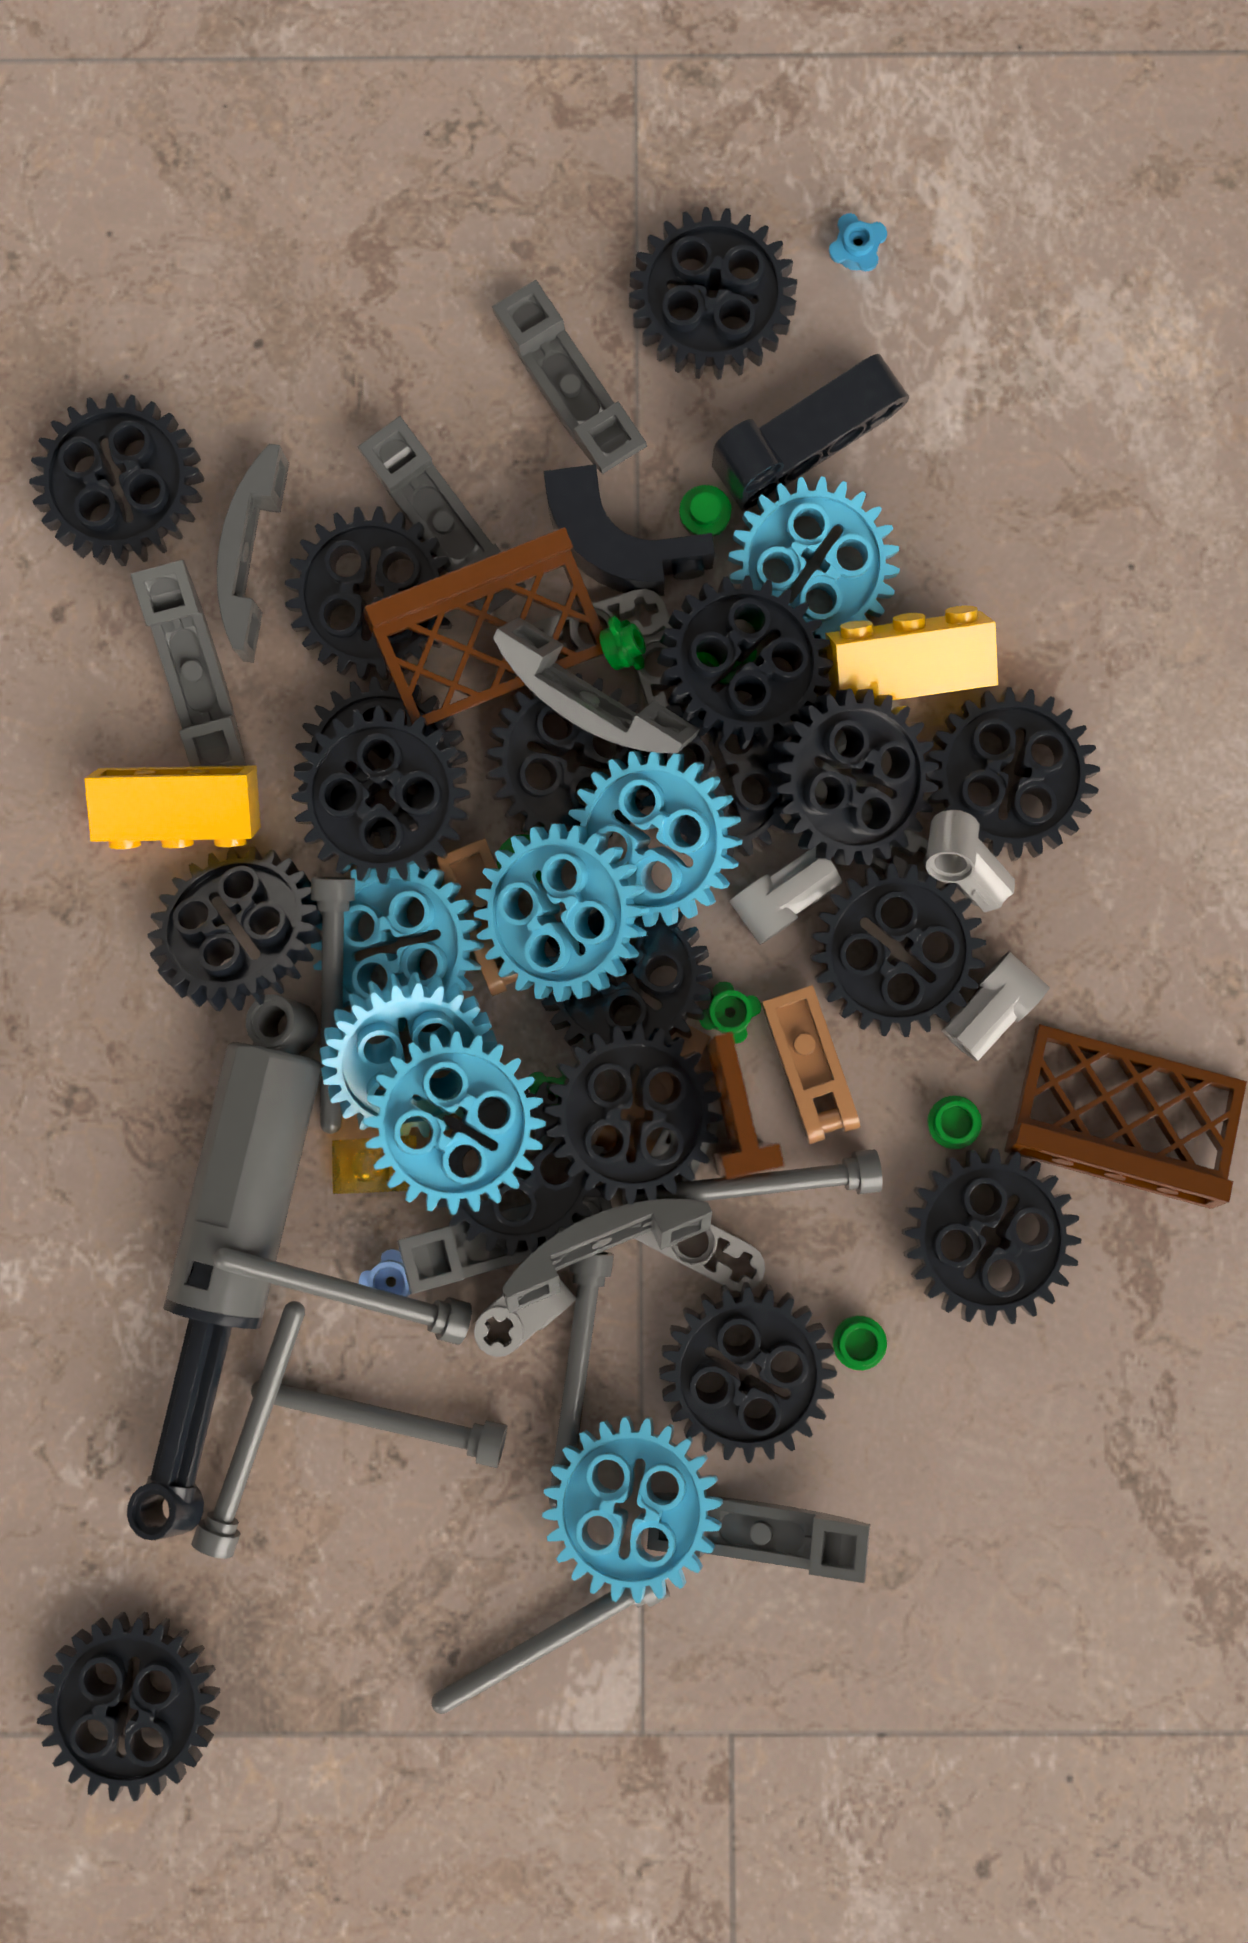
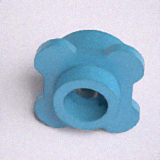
(853, 256)

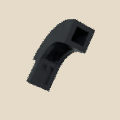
(608, 552)

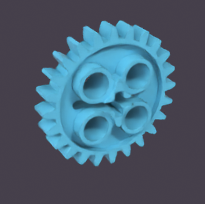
(775, 538)
(676, 795)
(598, 885)
(389, 911)
(354, 1063)
(479, 1078)
(680, 1519)

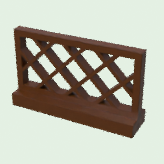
(467, 586)
(745, 1153)
(1129, 1162)

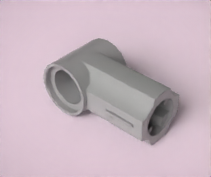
(961, 858)
(776, 900)
(1004, 997)

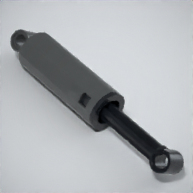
(234, 1204)

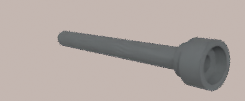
(333, 900)
(858, 1173)
(589, 1276)
(445, 1318)
(480, 1441)
(218, 1533)
(537, 1647)

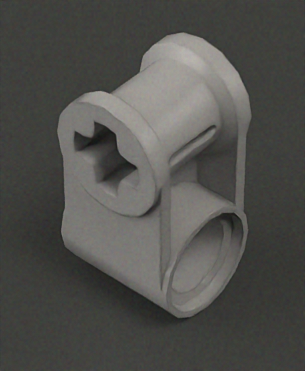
(525, 1321)

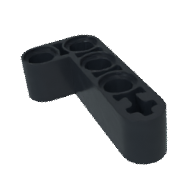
(759, 458)

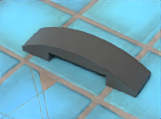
(566, 379)
(258, 490)
(426, 498)
(533, 659)
(190, 665)
(667, 1218)
(447, 1257)
(784, 1537)

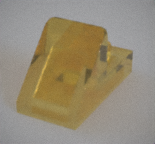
(354, 1167)

